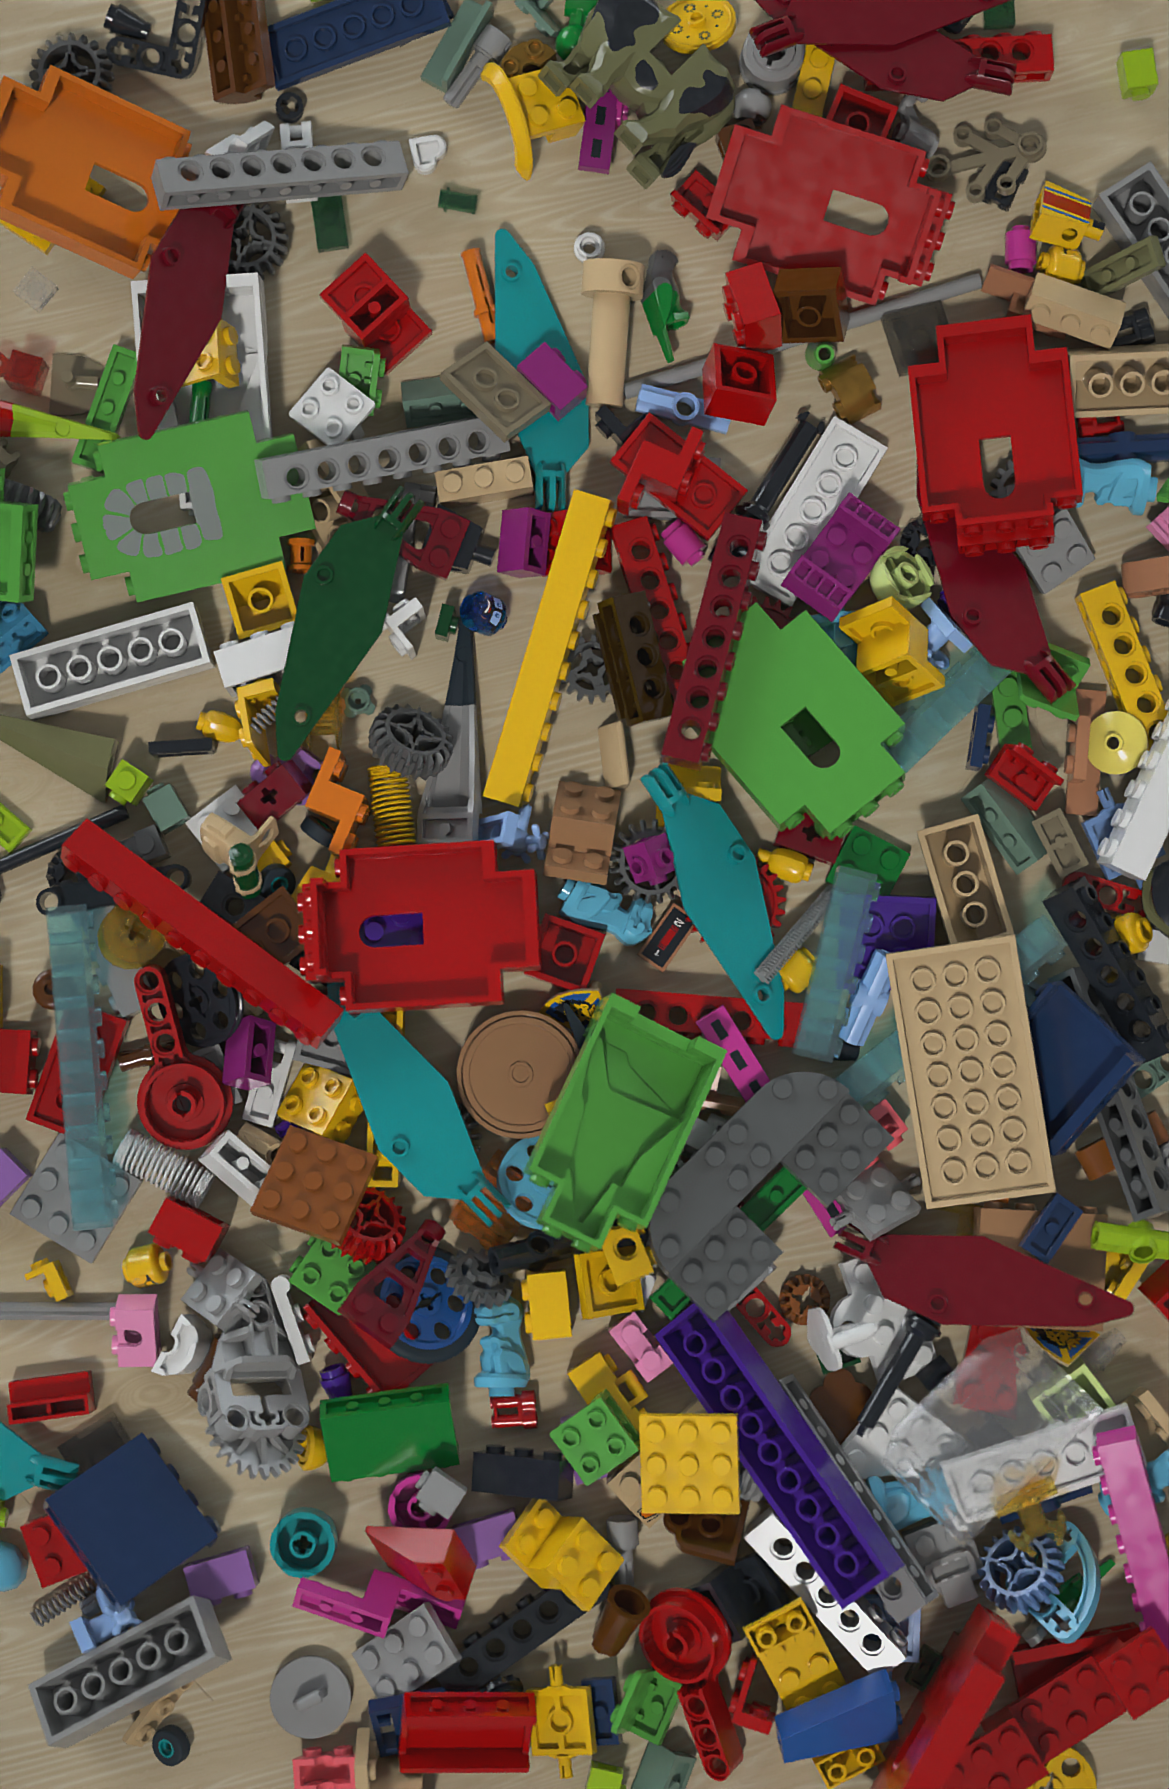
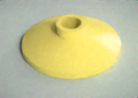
(1131, 737)

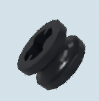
(286, 98)

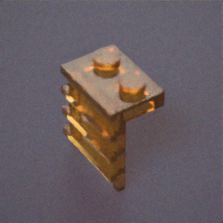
(503, 1228)

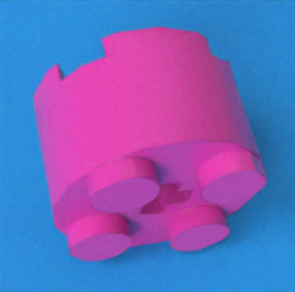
(402, 1510)

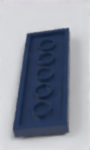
(347, 33)

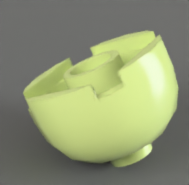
(902, 577)

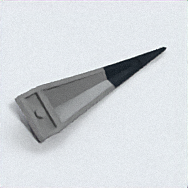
(453, 797)

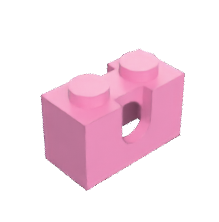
(140, 1314)
(630, 1336)

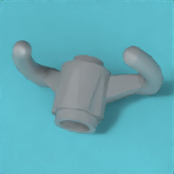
(911, 131)

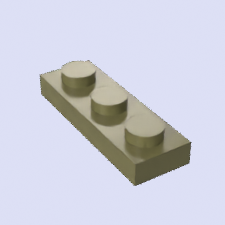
(1125, 267)

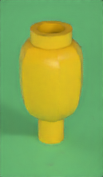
(219, 726)
(787, 864)

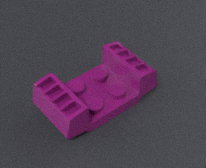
(840, 557)

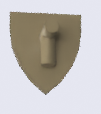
(73, 384)

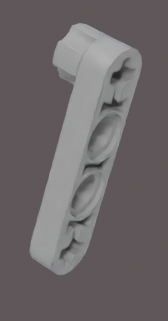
(428, 495)

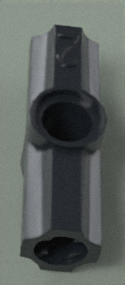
(522, 1254)

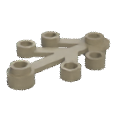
(990, 157)

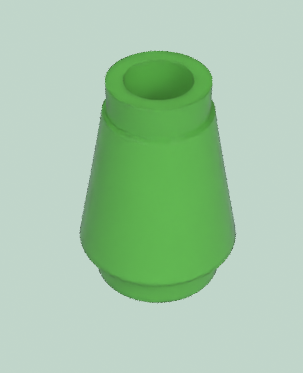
(812, 356)

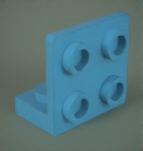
(17, 631)

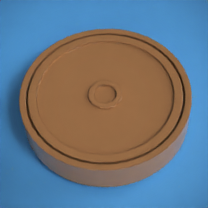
(514, 1069)

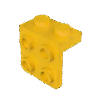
(218, 358)
(251, 701)
(322, 1103)

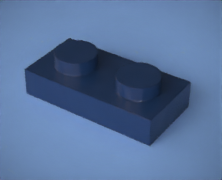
(982, 724)
(1050, 1228)
(603, 1701)

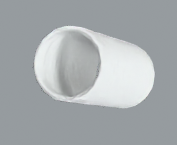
(131, 1144)

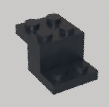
(743, 1592)

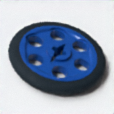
(427, 1346)

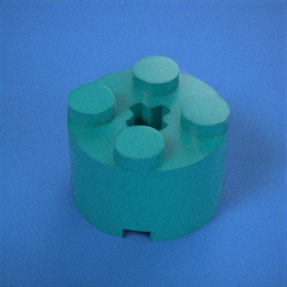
(290, 1554)

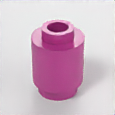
(1020, 250)
(683, 543)

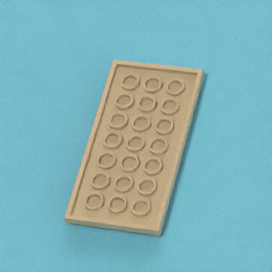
(970, 1072)

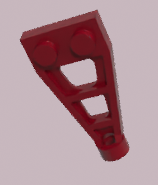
(442, 543)
(374, 1314)

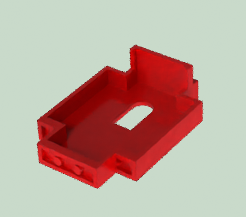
(782, 187)
(988, 389)
(472, 926)
(951, 1705)

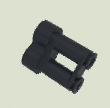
(991, 189)
(1141, 328)

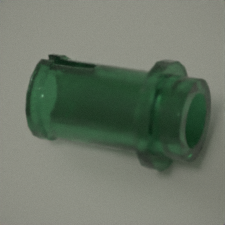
(457, 201)

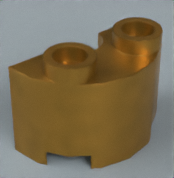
(527, 57)
(851, 388)

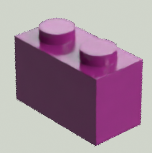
(554, 379)
(523, 542)
(250, 1054)

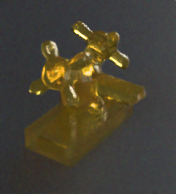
(1032, 1515)

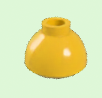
(314, 1453)

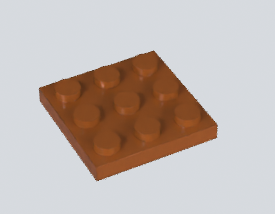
(315, 1185)

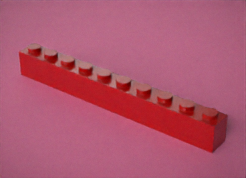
(201, 934)

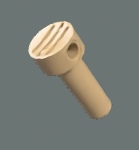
(612, 287)

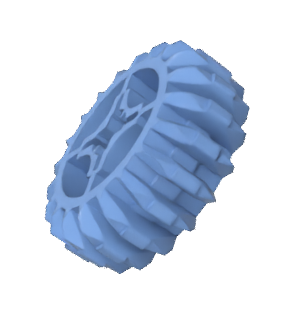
(1019, 1593)

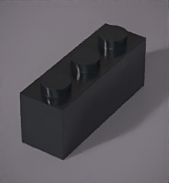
(522, 1473)

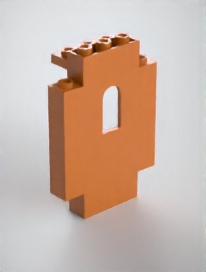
(48, 155)

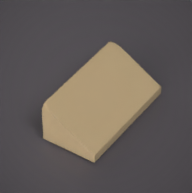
(614, 755)

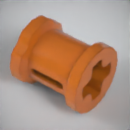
(296, 546)

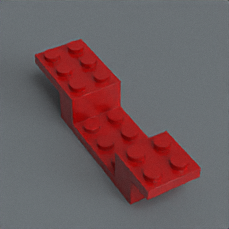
(1064, 1712)

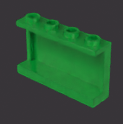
(389, 1432)

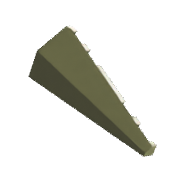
(71, 754)

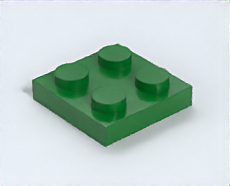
(872, 855)

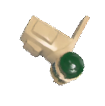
(238, 850)

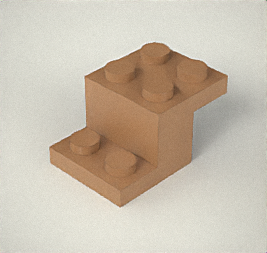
(582, 832)

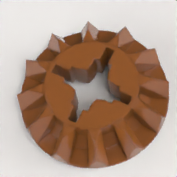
(798, 1285)

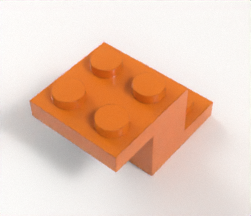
(337, 802)

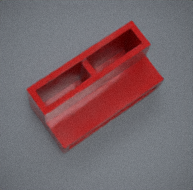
(51, 1397)

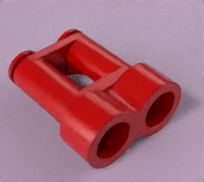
(1090, 428)
(526, 1407)

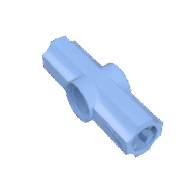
(663, 405)
(868, 1001)

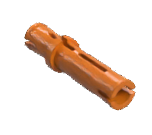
(481, 293)

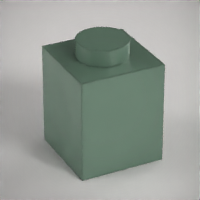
(166, 807)

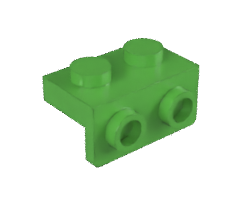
(362, 368)

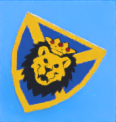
(581, 1001)
(1063, 1345)

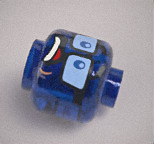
(483, 613)

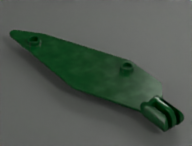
(339, 616)

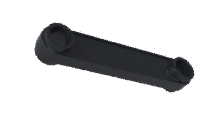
(84, 893)

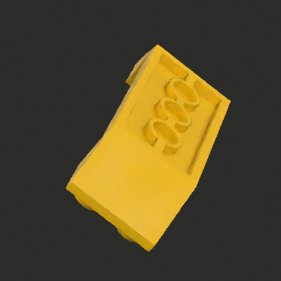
(802, 1671)

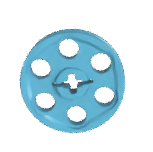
(518, 1157)

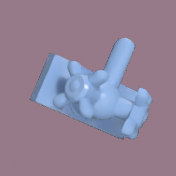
(941, 631)
(511, 834)
(94, 1631)

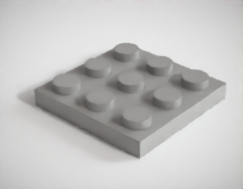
(47, 1203)

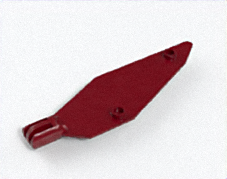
(861, 22)
(920, 67)
(181, 306)
(995, 608)
(979, 1282)

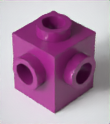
(650, 859)

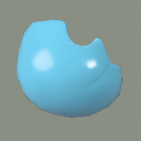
(12, 1566)

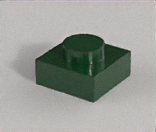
(447, 623)

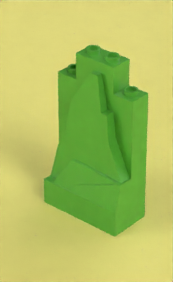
(619, 1123)

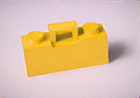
(598, 1374)

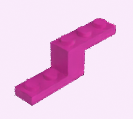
(377, 1606)

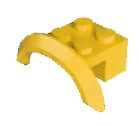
(533, 112)

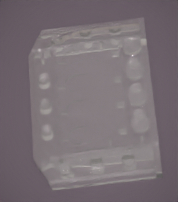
(987, 1432)

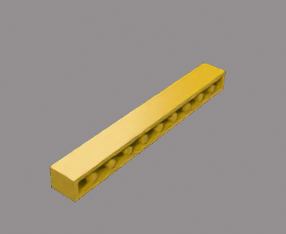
(549, 648)

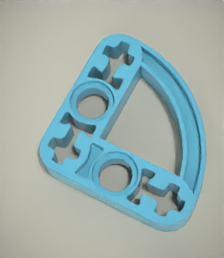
(1090, 1593)

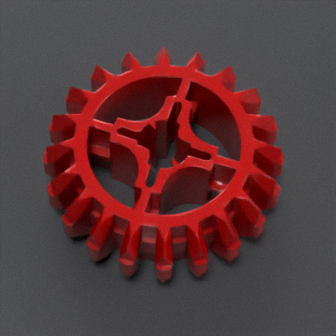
(381, 1231)

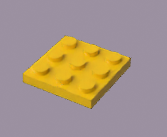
(690, 1463)

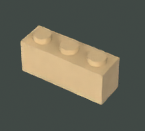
(1074, 310)
(484, 482)

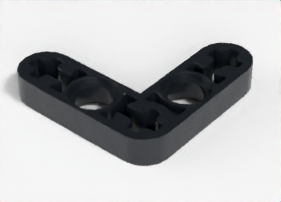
(169, 54)

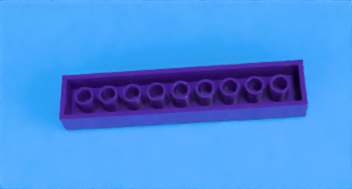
(782, 1454)

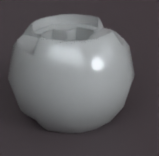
(752, 104)

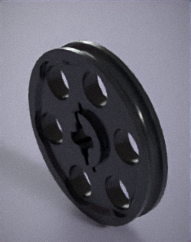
(206, 1011)

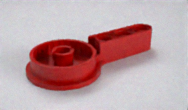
(177, 1074)
(690, 1645)

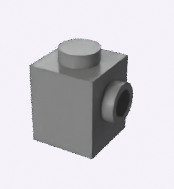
(439, 1492)

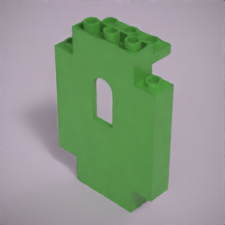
(770, 684)

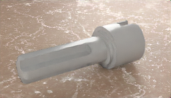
(488, 47)
(623, 1537)

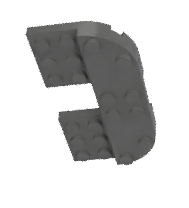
(792, 1120)

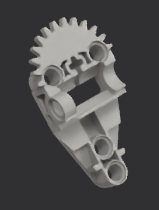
(264, 1429)

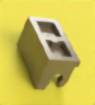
(1060, 842)

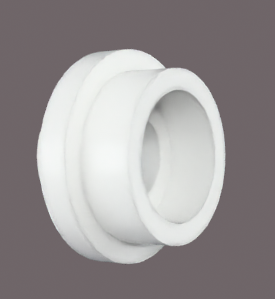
(589, 239)

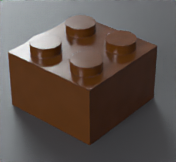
(812, 305)

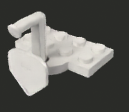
(874, 1325)

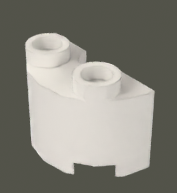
(190, 1348)

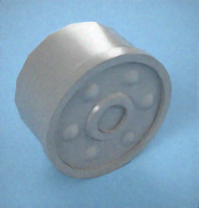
(771, 74)

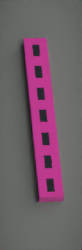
(748, 1079)

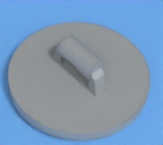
(310, 1697)

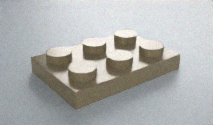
(495, 391)

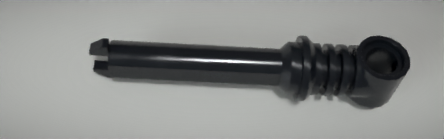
(777, 476)
(919, 1331)

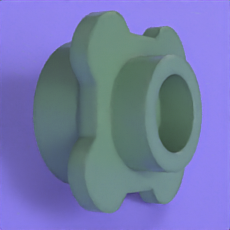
(363, 693)

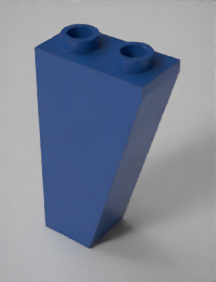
(841, 1719)

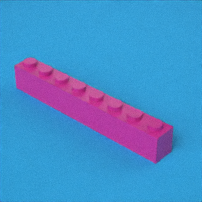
(1138, 1523)

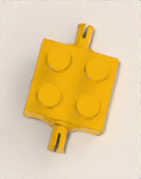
(563, 1721)

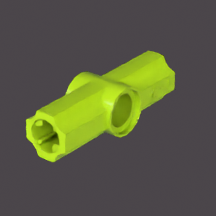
(1135, 1239)

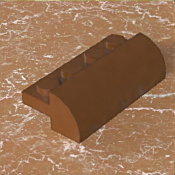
(238, 50)

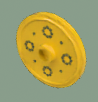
(701, 23)

